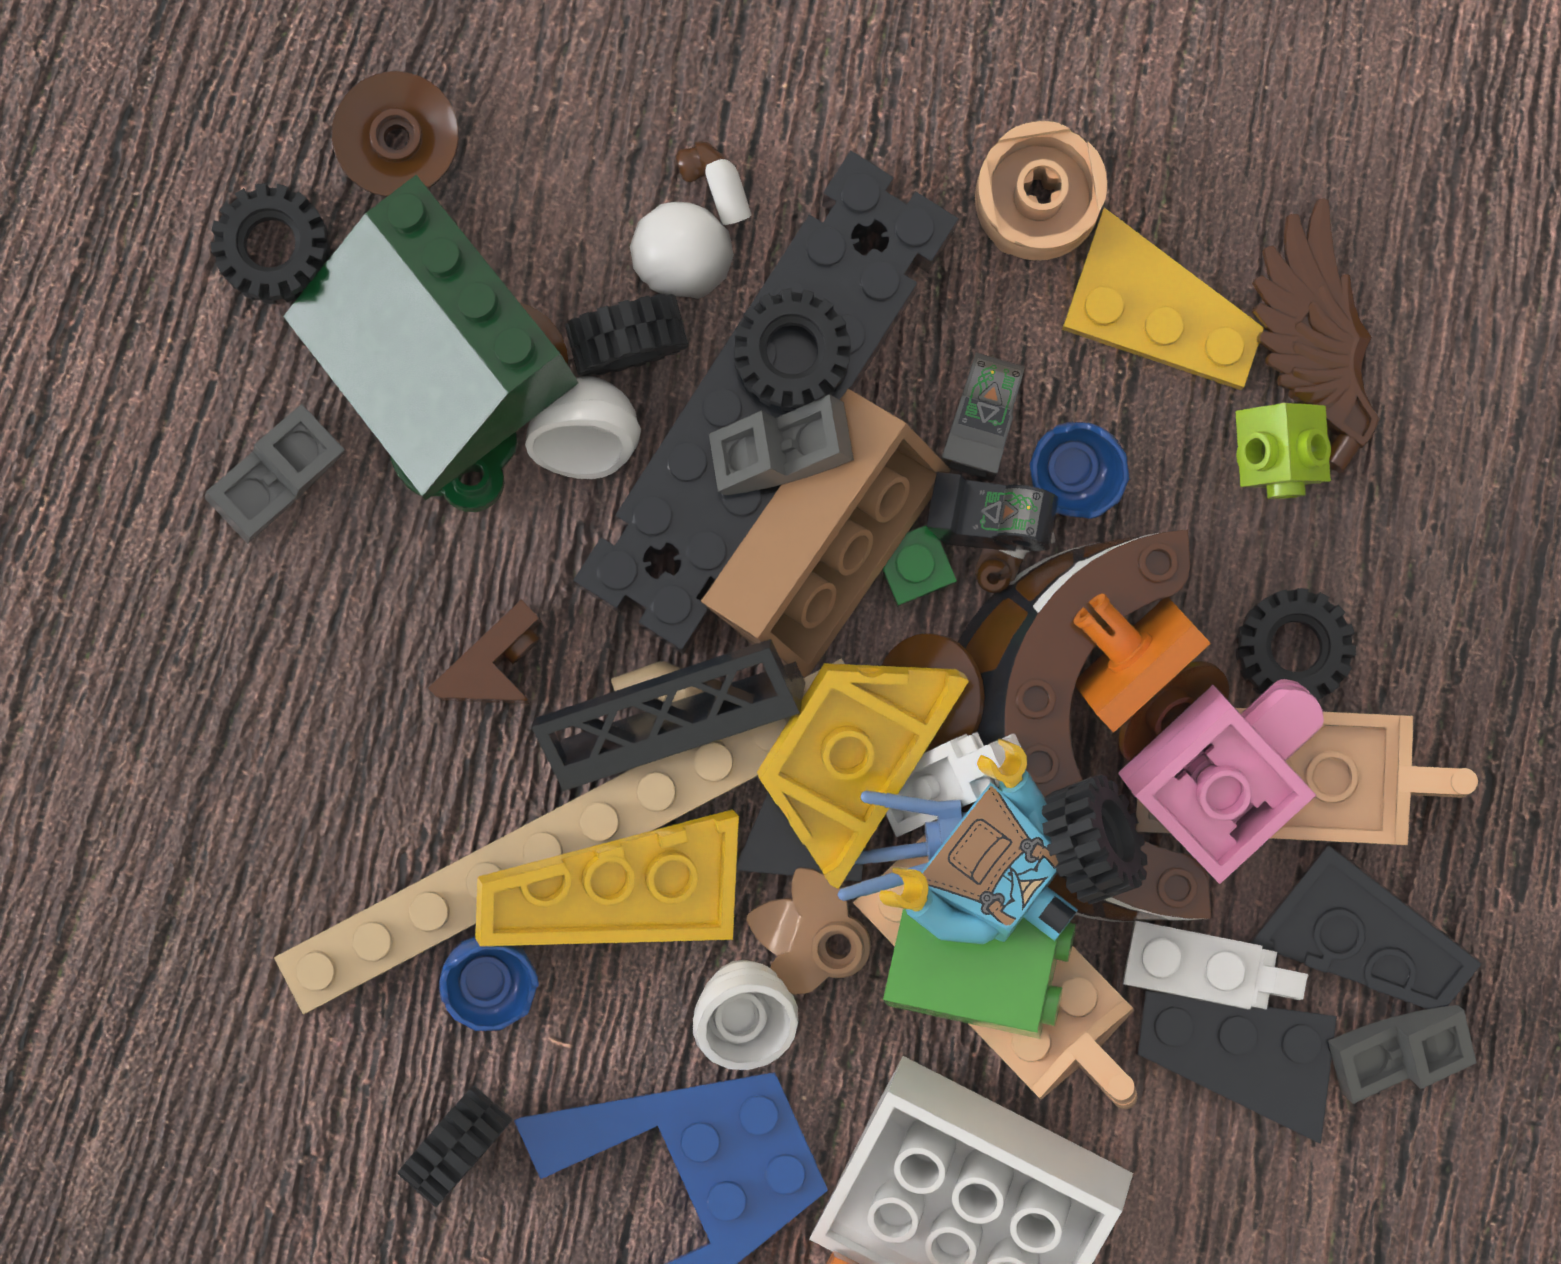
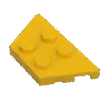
(854, 735)

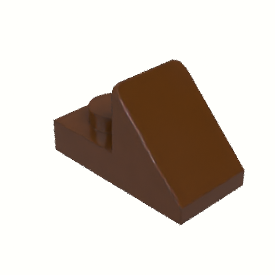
(476, 672)

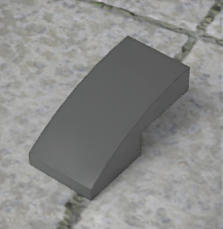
(780, 450)
(274, 474)
(1412, 1046)

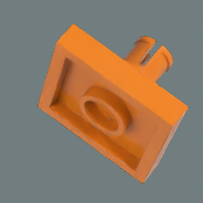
(1135, 657)

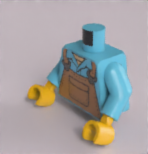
(990, 865)

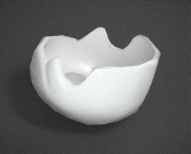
(681, 250)

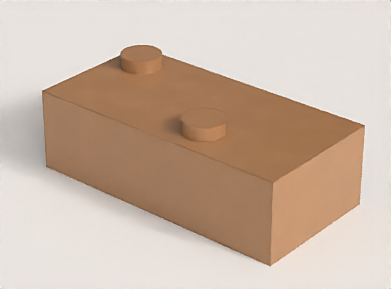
(827, 539)

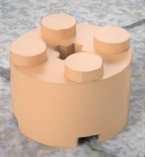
(1062, 163)

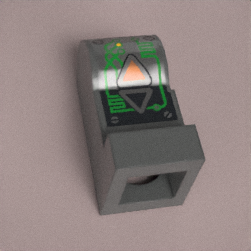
(983, 417)

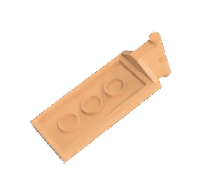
(1360, 782)
(1085, 1020)

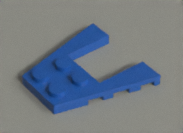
(728, 1141)

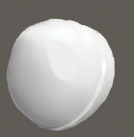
(585, 431)
(745, 1016)

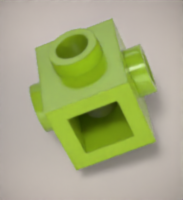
(1283, 448)

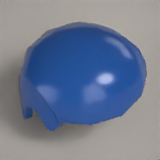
(1080, 467)
(487, 985)

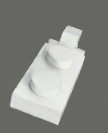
(947, 775)
(1207, 968)

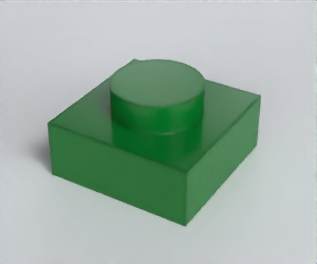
(918, 567)

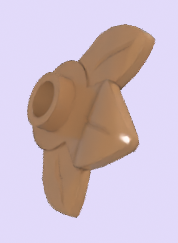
(800, 930)

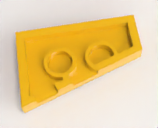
(1158, 309)

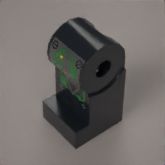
(991, 514)

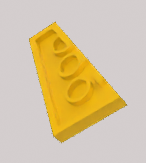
(631, 889)

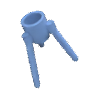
(936, 833)

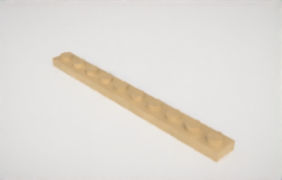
(448, 898)

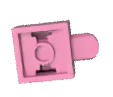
(1247, 787)

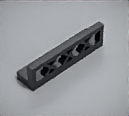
(670, 726)

